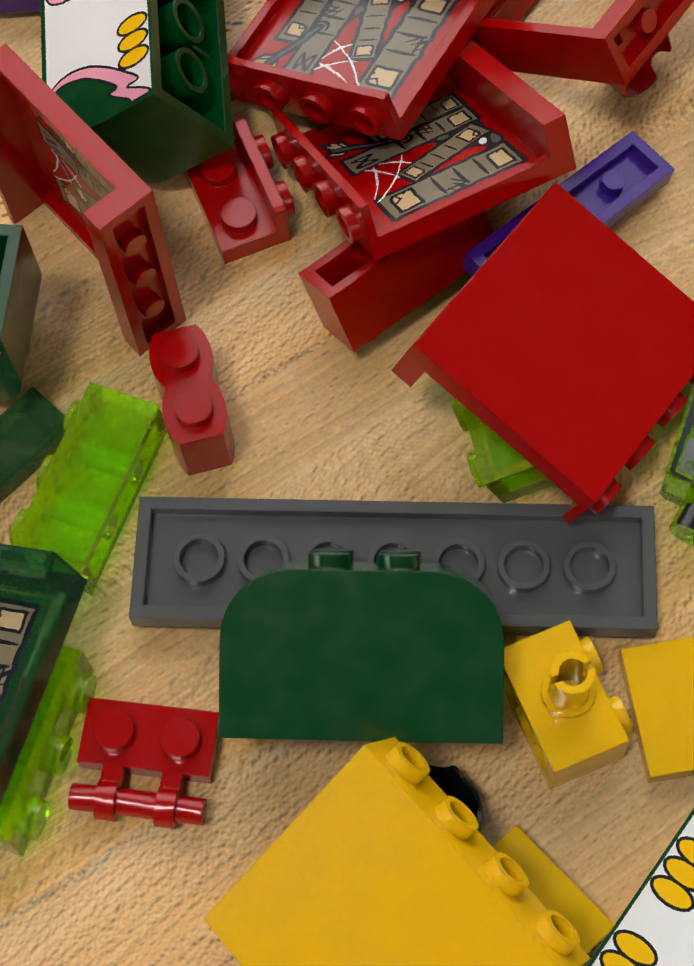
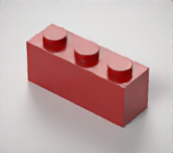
(367, 296)

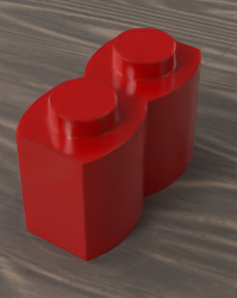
(191, 399)

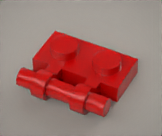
(145, 742)

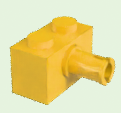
(563, 704)

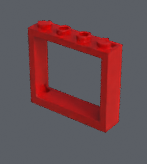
(604, 54)

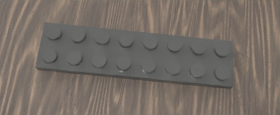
(531, 561)

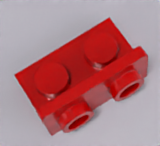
(240, 197)

